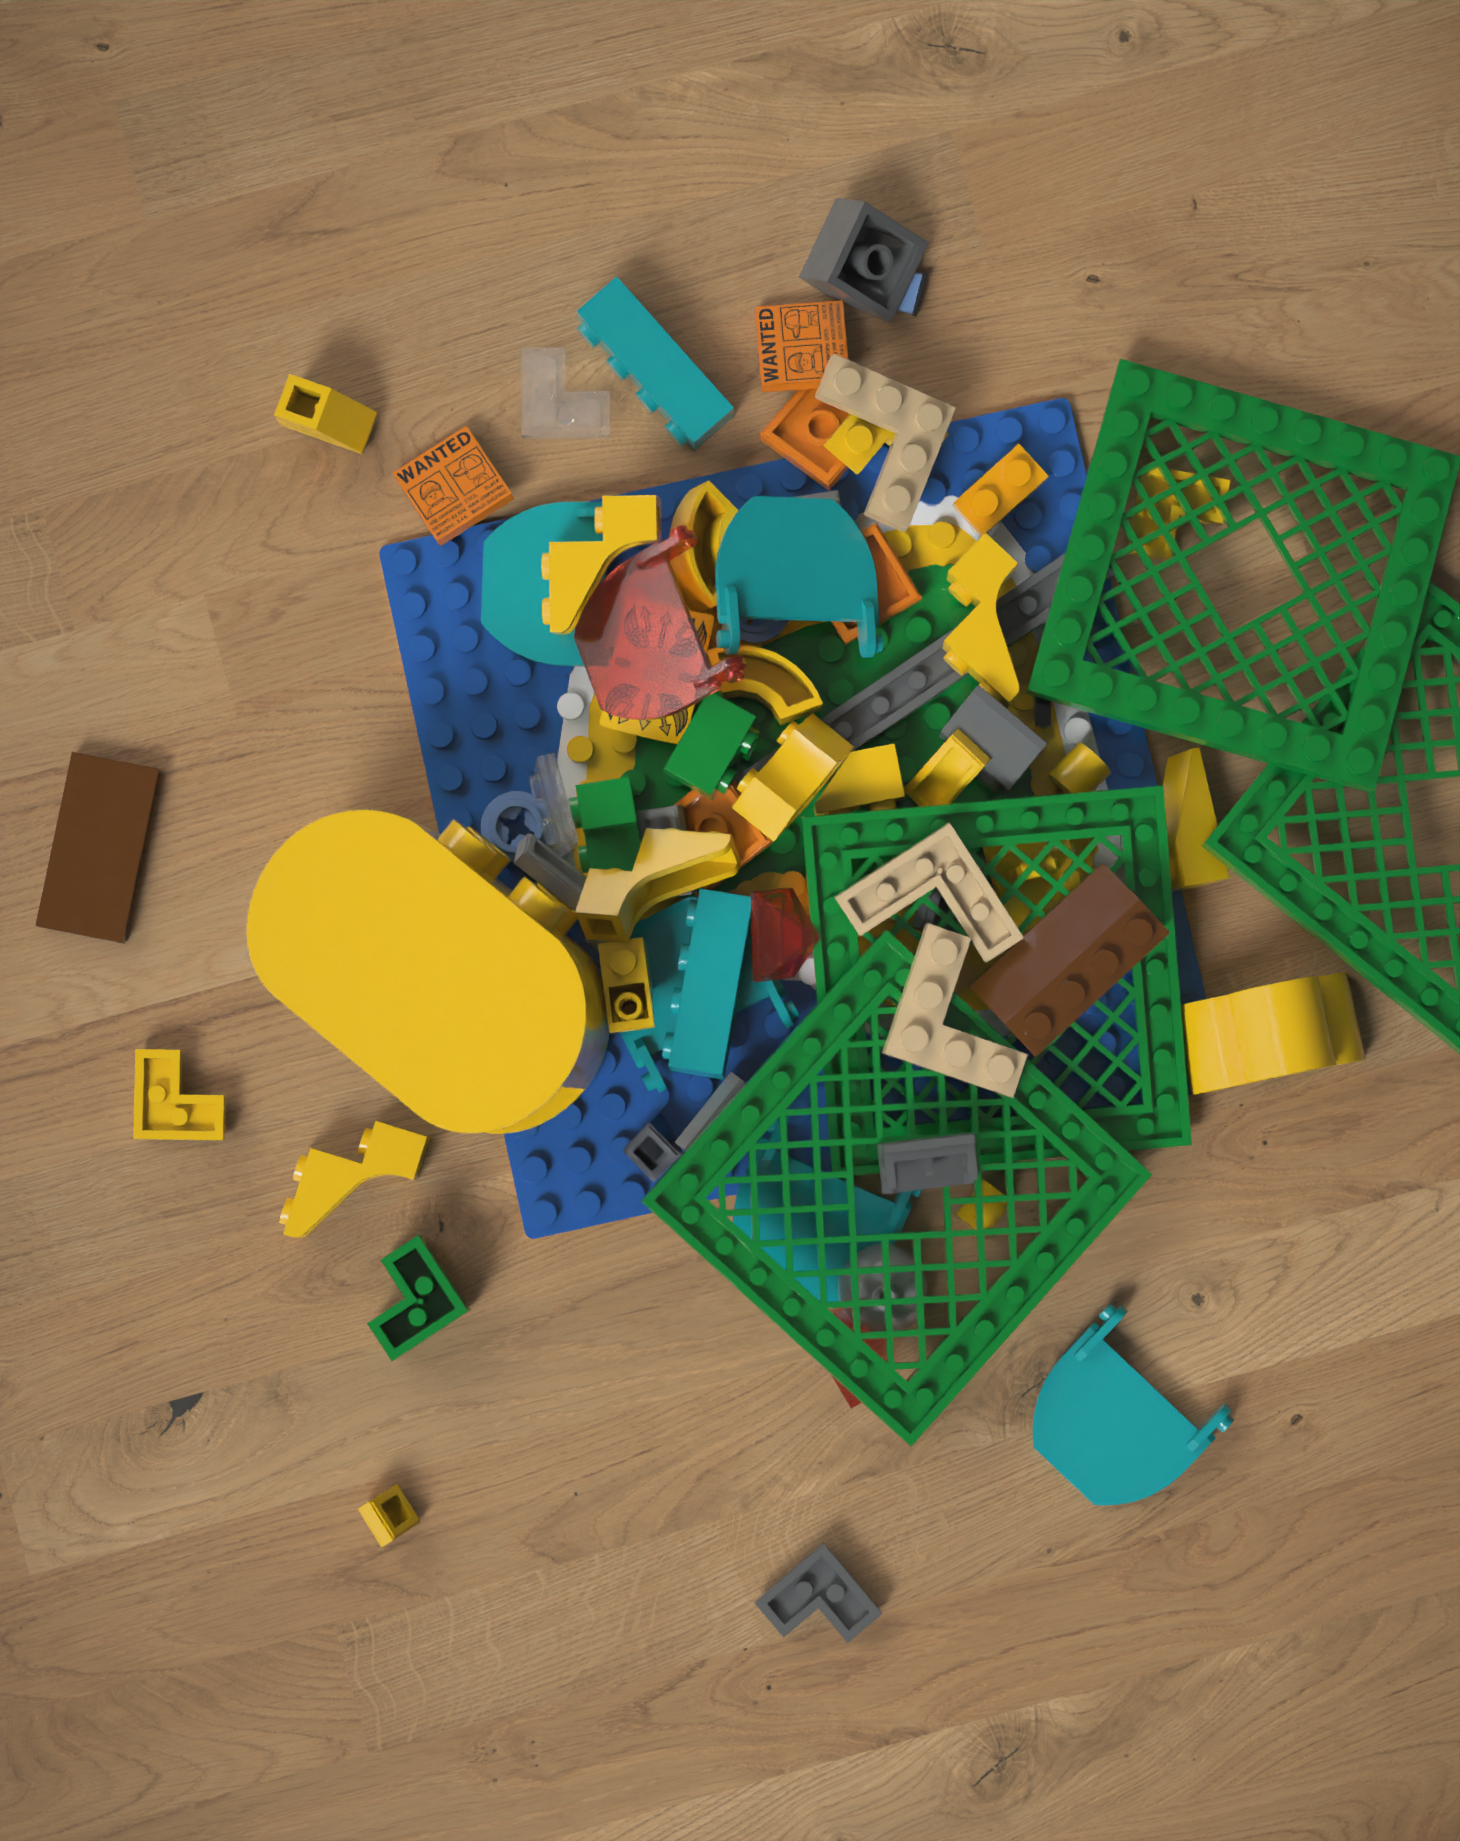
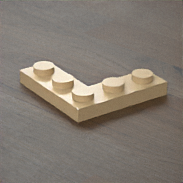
(910, 414)
(931, 863)
(918, 1028)

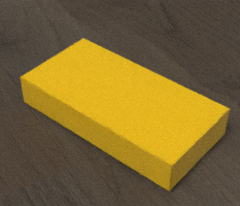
(947, 772)

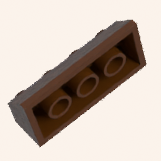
(1069, 959)

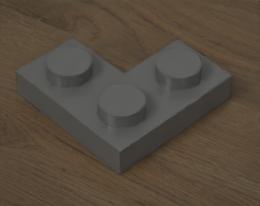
(822, 1584)

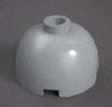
(871, 1287)

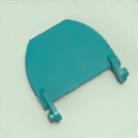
(795, 564)
(515, 583)
(664, 937)
(872, 1215)
(1111, 1425)

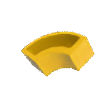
(708, 515)
(771, 682)
(792, 776)

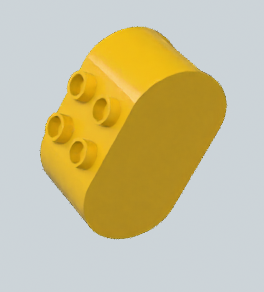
(431, 969)

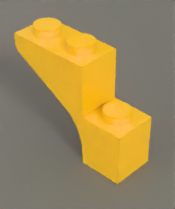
(578, 567)
(978, 641)
(665, 867)
(329, 1179)

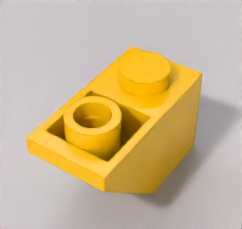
(325, 414)
(863, 781)
(627, 985)

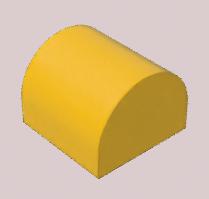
(1079, 770)
(991, 1211)
(389, 1515)

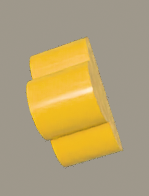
(1270, 1032)

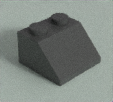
(863, 258)
(1000, 736)

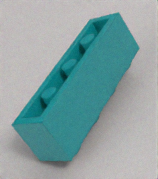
(655, 364)
(711, 984)

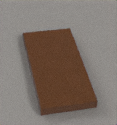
(98, 847)

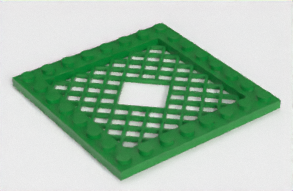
(1226, 725)
(1140, 820)
(1244, 847)
(912, 1403)

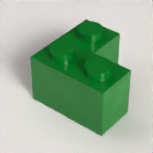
(712, 745)
(609, 824)
(428, 1302)

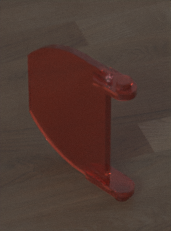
(643, 640)

